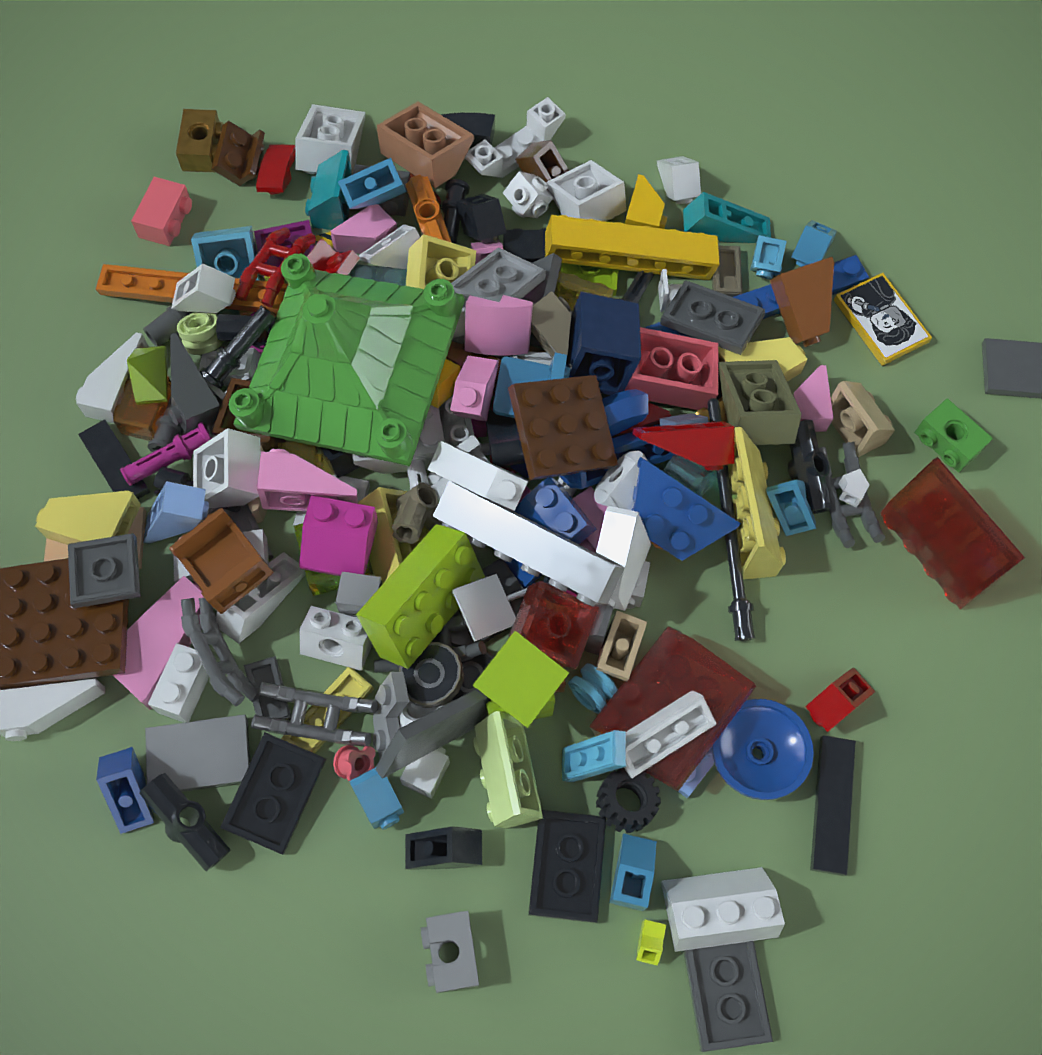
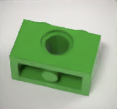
(950, 420)

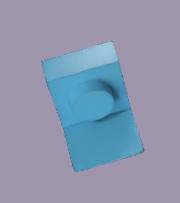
(792, 507)

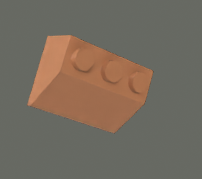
(424, 143)

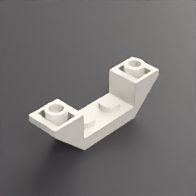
(500, 160)

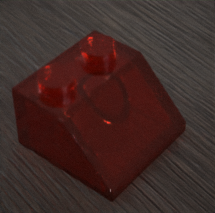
(555, 623)

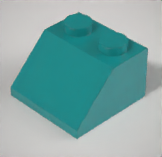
(327, 204)

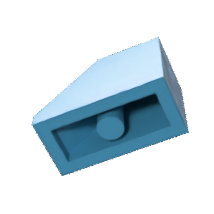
(372, 185)
(813, 243)
(377, 799)

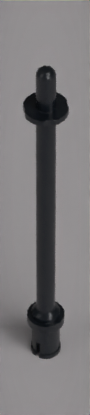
(740, 606)

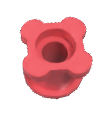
(352, 762)

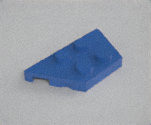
(676, 515)

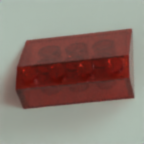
(950, 534)
(664, 675)

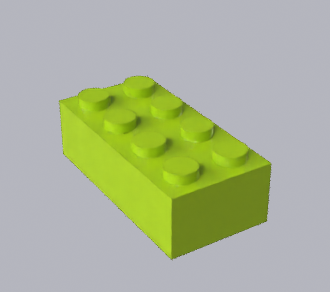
(419, 596)

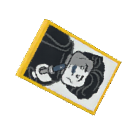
(882, 319)

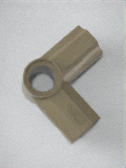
(415, 512)

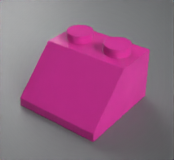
(337, 536)

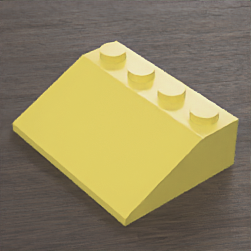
(753, 509)

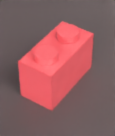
(162, 211)

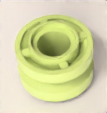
(199, 333)

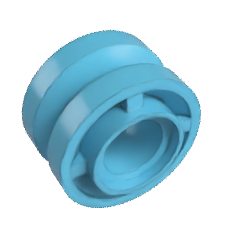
(592, 688)

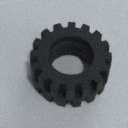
(617, 814)

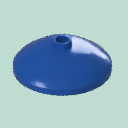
(784, 746)

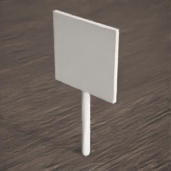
(486, 606)

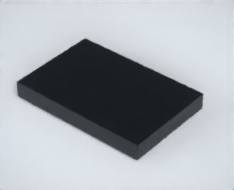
(273, 793)
(567, 866)

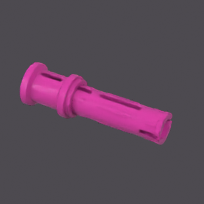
(180, 448)

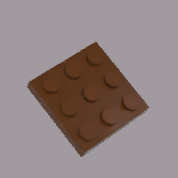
(562, 426)

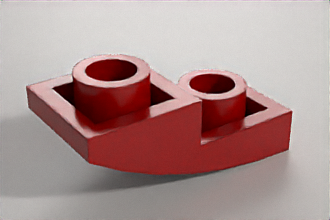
(275, 169)

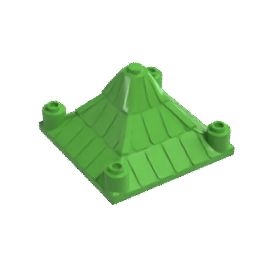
(350, 363)

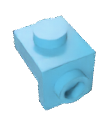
(768, 257)

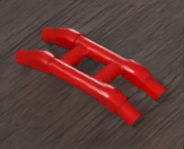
(258, 266)

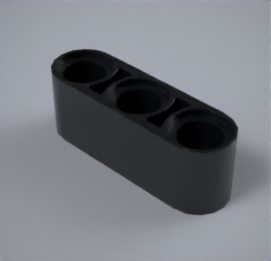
(504, 440)

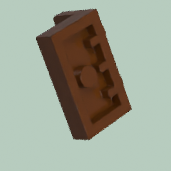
(238, 153)

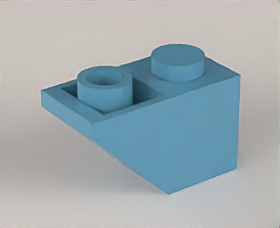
(634, 873)

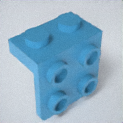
(520, 371)

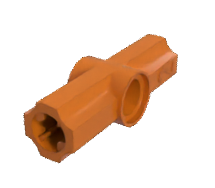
(426, 205)

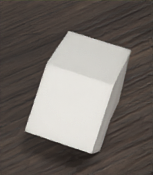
(854, 487)

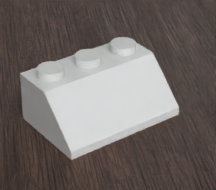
(722, 909)

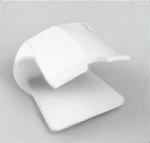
(618, 482)

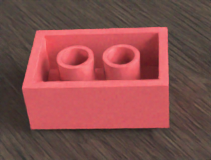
(676, 369)

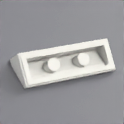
(666, 732)

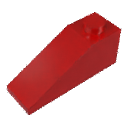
(703, 443)

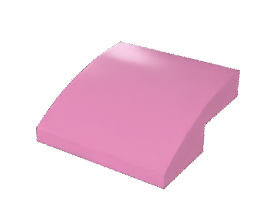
(498, 327)

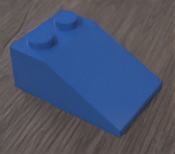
(555, 510)

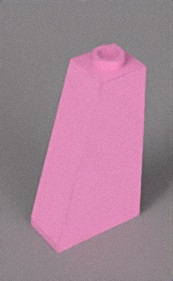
(154, 638)

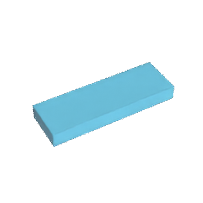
(594, 756)

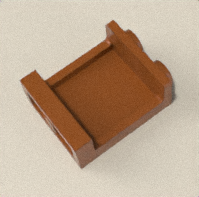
(221, 560)

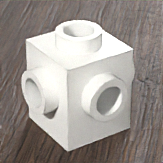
(528, 195)

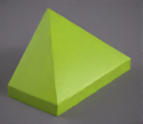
(149, 374)

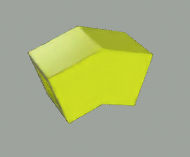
(650, 942)

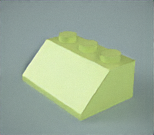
(507, 771)

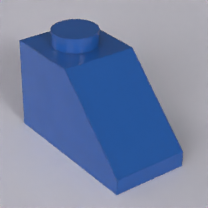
(121, 782)

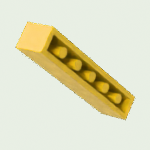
(632, 247)

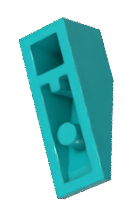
(724, 219)

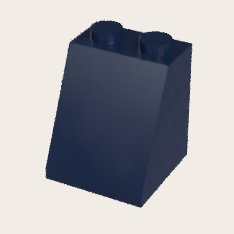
(604, 341)

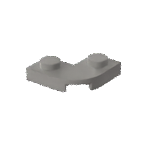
(391, 700)

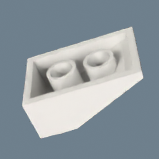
(327, 133)

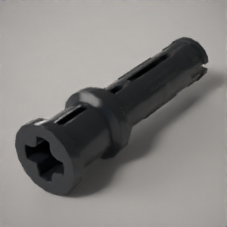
(456, 190)
(229, 357)

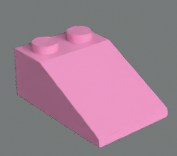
(289, 482)

